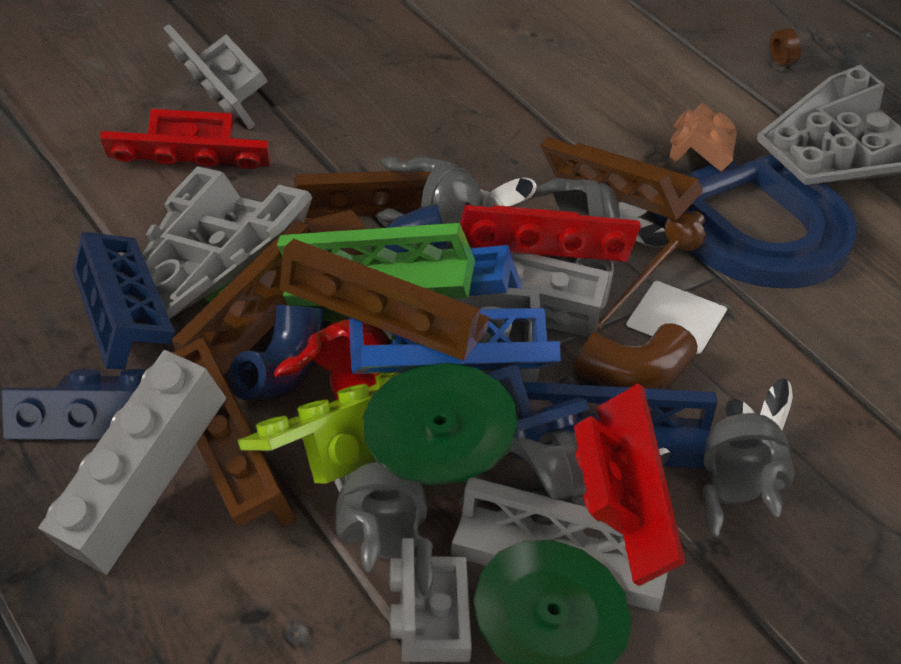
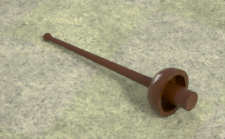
(683, 234)

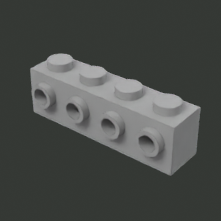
(133, 462)

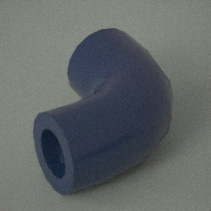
(253, 371)

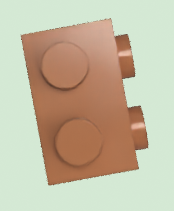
(707, 134)

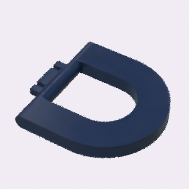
(767, 264)

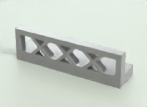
(563, 289)
(487, 532)

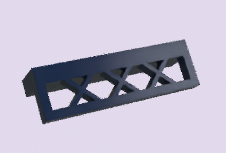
(106, 301)
(681, 436)

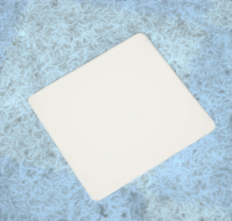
(671, 305)

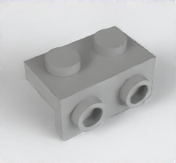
(433, 624)

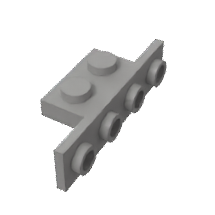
(225, 70)

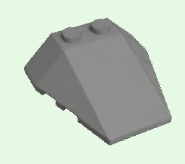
(213, 235)

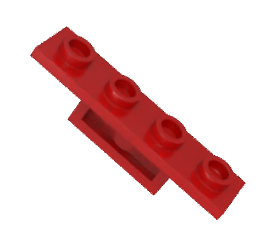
(187, 138)
(549, 232)
(629, 484)

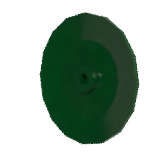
(440, 423)
(551, 606)

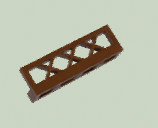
(631, 180)
(362, 192)
(381, 300)
(252, 311)
(240, 475)

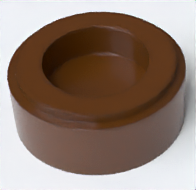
(785, 47)

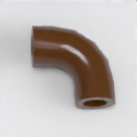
(650, 365)

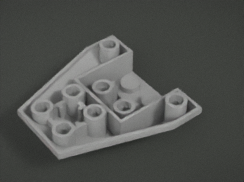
(837, 132)

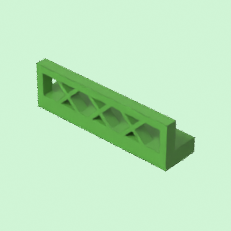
(424, 265)

